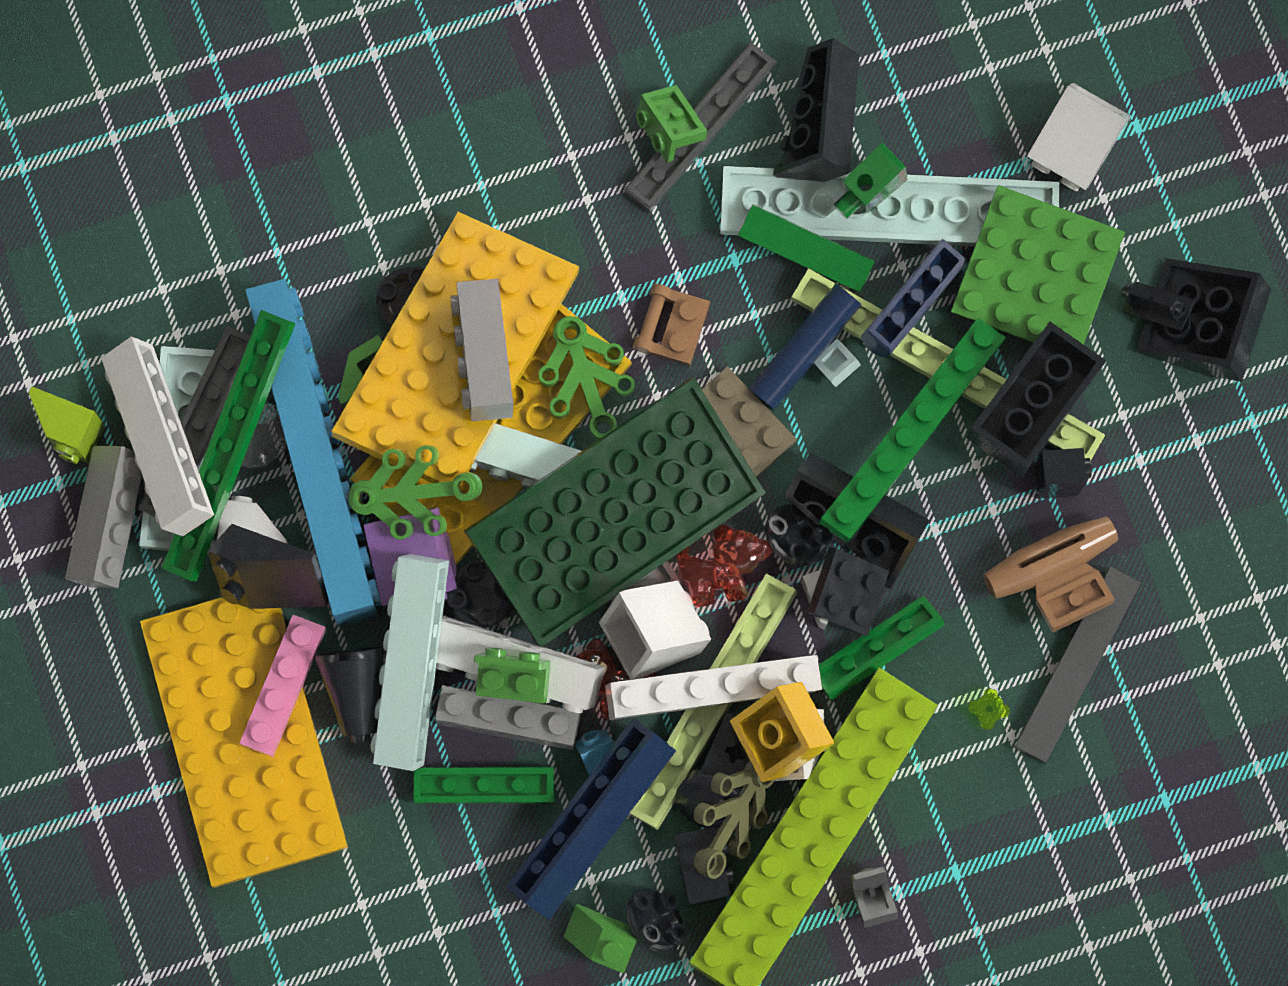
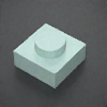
(837, 362)

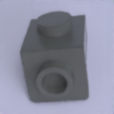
(873, 896)

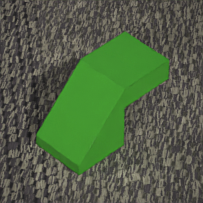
(357, 360)

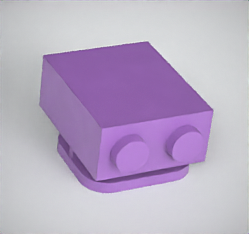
(386, 549)

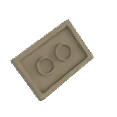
(749, 422)

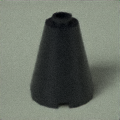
(353, 688)

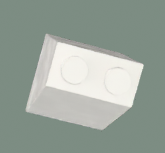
(1078, 137)
(654, 628)

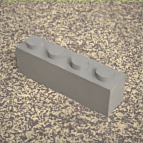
(484, 350)
(104, 518)
(507, 718)

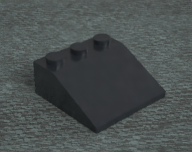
(1221, 324)

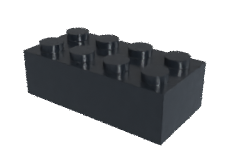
(1035, 399)

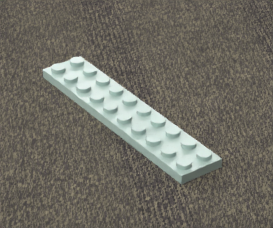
(915, 213)

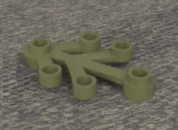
(739, 816)

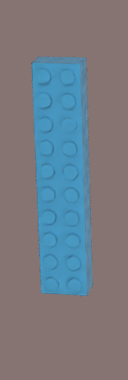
(318, 464)

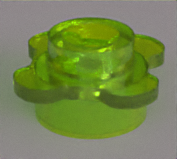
(999, 709)

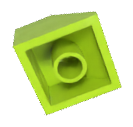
(67, 426)

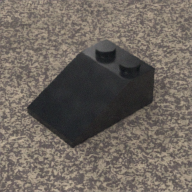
(265, 571)

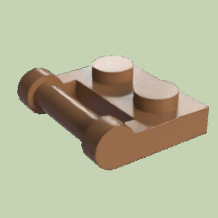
(682, 328)

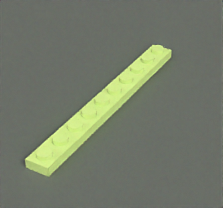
(928, 354)

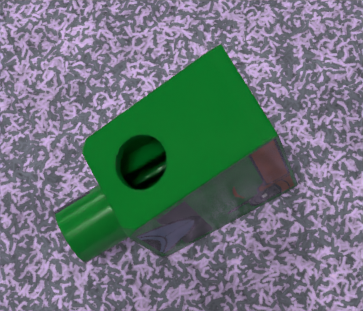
(879, 170)

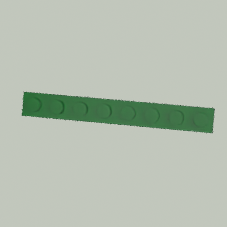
(912, 430)
(232, 438)

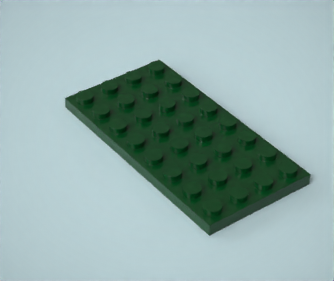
(615, 512)

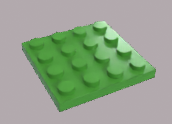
(1036, 268)

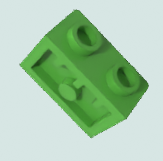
(669, 121)
(512, 676)

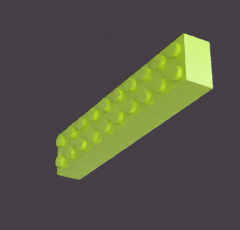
(814, 833)

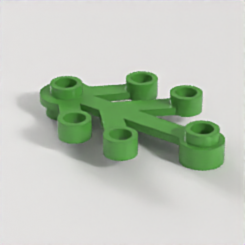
(584, 372)
(407, 492)

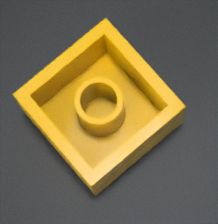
(781, 731)

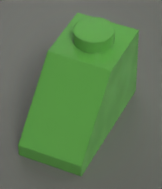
(601, 938)

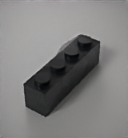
(822, 115)
(886, 534)

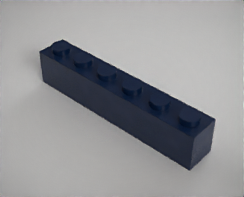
(591, 819)

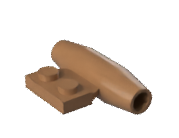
(1060, 573)

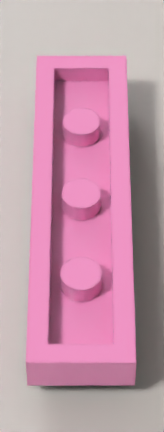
(282, 686)

